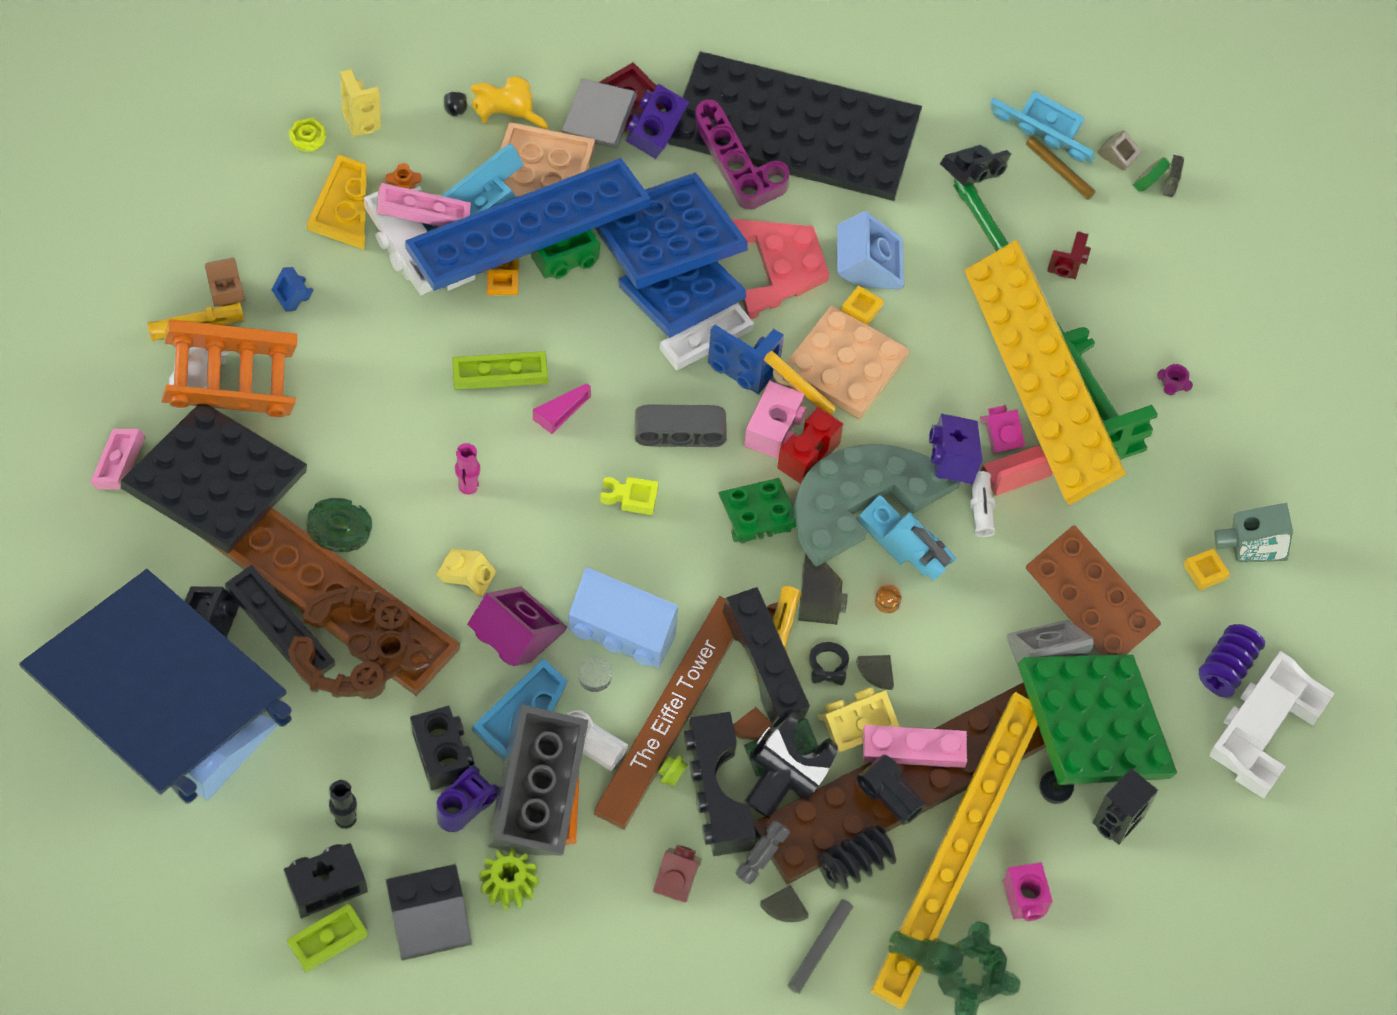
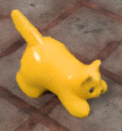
(511, 99)

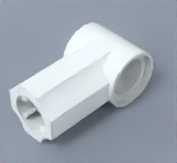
(600, 744)

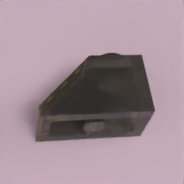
(821, 594)

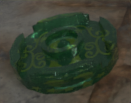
(339, 525)

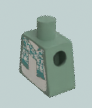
(1258, 534)

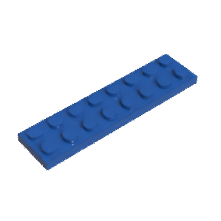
(527, 224)

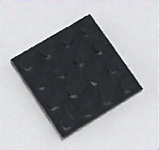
(214, 477)

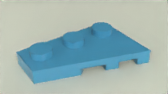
(537, 689)

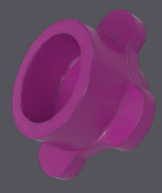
(1177, 373)

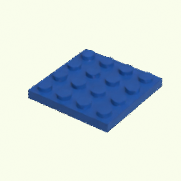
(674, 234)

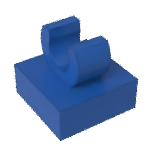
(291, 289)

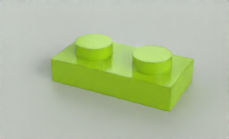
(327, 938)

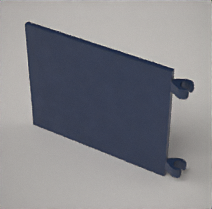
(155, 682)

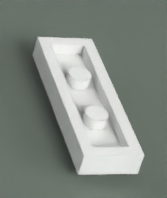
(694, 341)

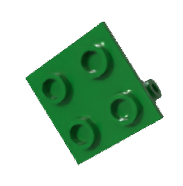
(758, 509)

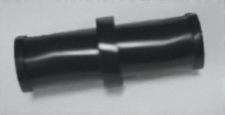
(343, 804)

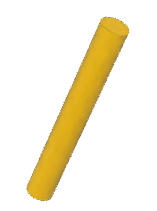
(799, 382)

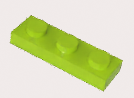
(500, 370)

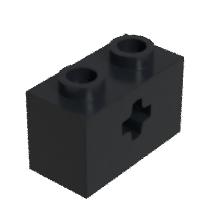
(314, 894)

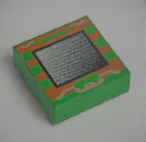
(1152, 174)

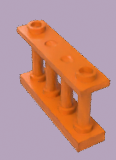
(229, 338)

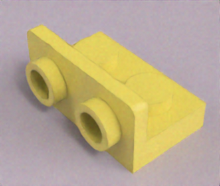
(359, 106)
(847, 720)

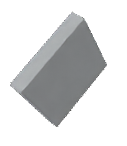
(599, 112)

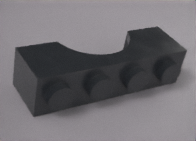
(756, 632)
(728, 821)

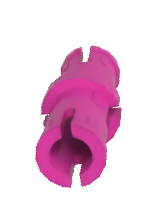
(467, 468)

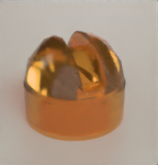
(885, 601)

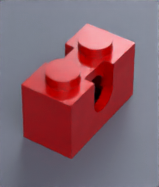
(800, 451)

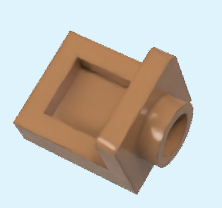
(224, 282)

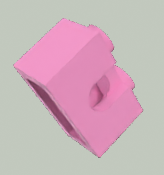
(774, 419)

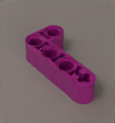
(735, 153)

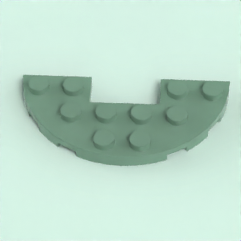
(851, 481)

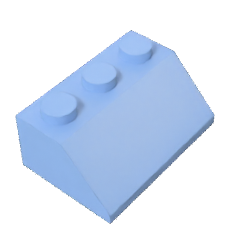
(623, 618)

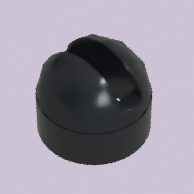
(455, 103)

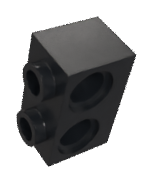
(435, 748)
(1124, 806)

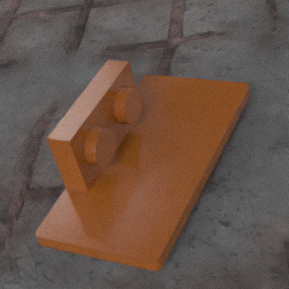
(1092, 594)

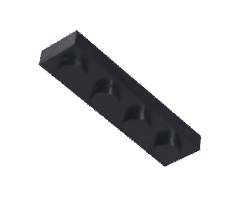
(273, 615)

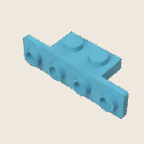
(1049, 120)
(485, 184)

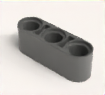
(680, 425)

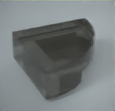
(876, 670)
(785, 906)

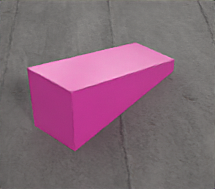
(557, 411)

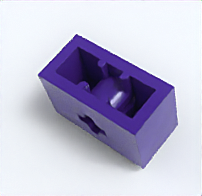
(956, 448)

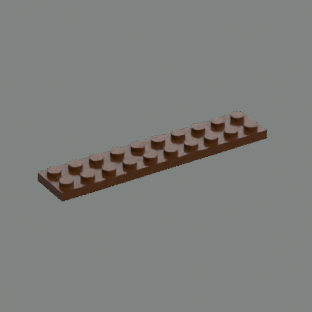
(844, 809)

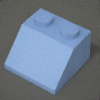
(869, 253)

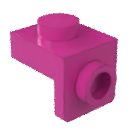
(1003, 429)

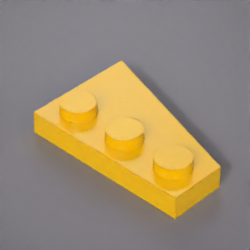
(341, 204)

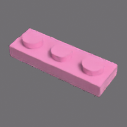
(420, 206)
(915, 745)

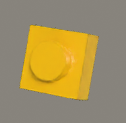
(862, 305)
(1206, 569)

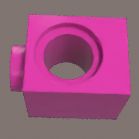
(1031, 878)

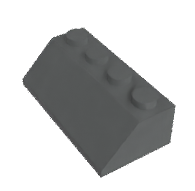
(538, 782)

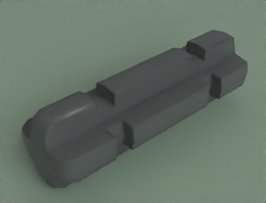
(762, 852)

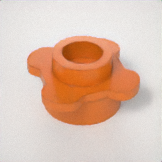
(403, 177)

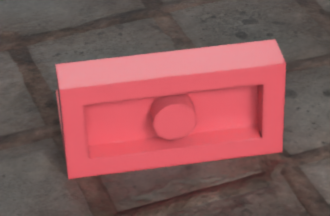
(1018, 470)

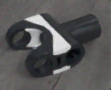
(785, 767)

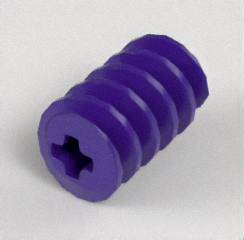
(1231, 659)

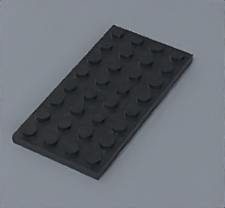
(806, 123)

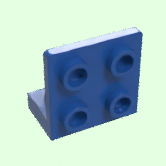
(742, 361)

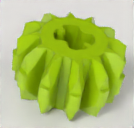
(508, 891)

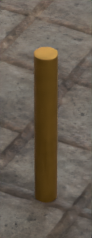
(1060, 167)

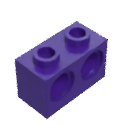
(660, 123)

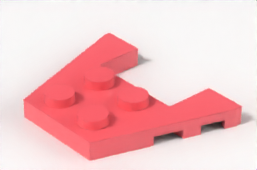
(789, 259)

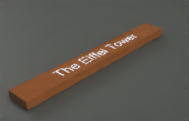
(666, 720)

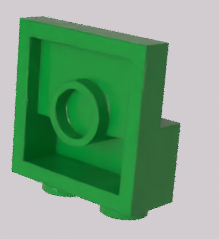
(568, 254)

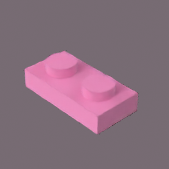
(117, 458)

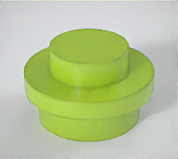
(672, 770)

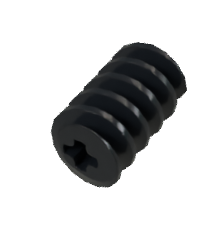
(856, 856)

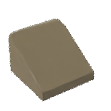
(1120, 150)

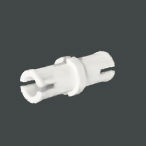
(983, 505)

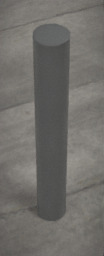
(820, 946)

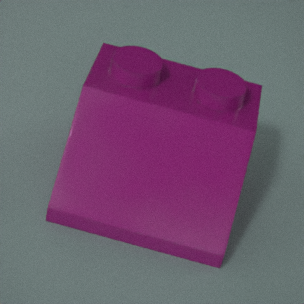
(515, 625)

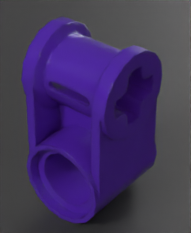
(470, 795)

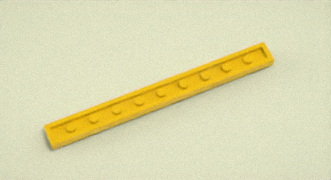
(959, 846)

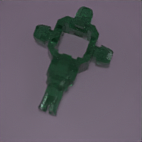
(945, 959)

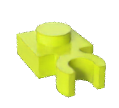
(636, 495)

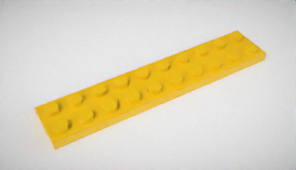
(1044, 373)

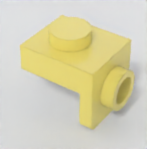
(468, 569)

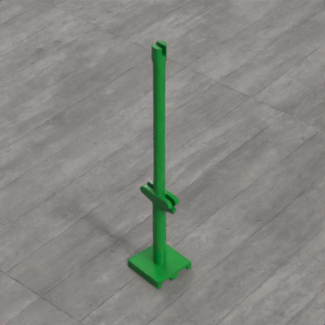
(1126, 430)

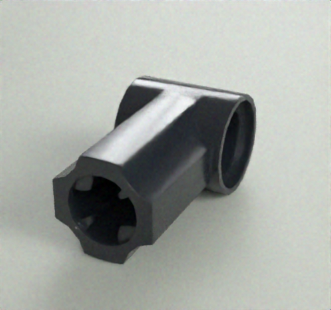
(885, 782)

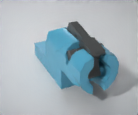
(906, 538)

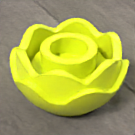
(307, 134)

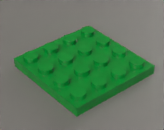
(1096, 718)

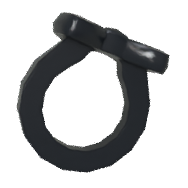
(818, 675)

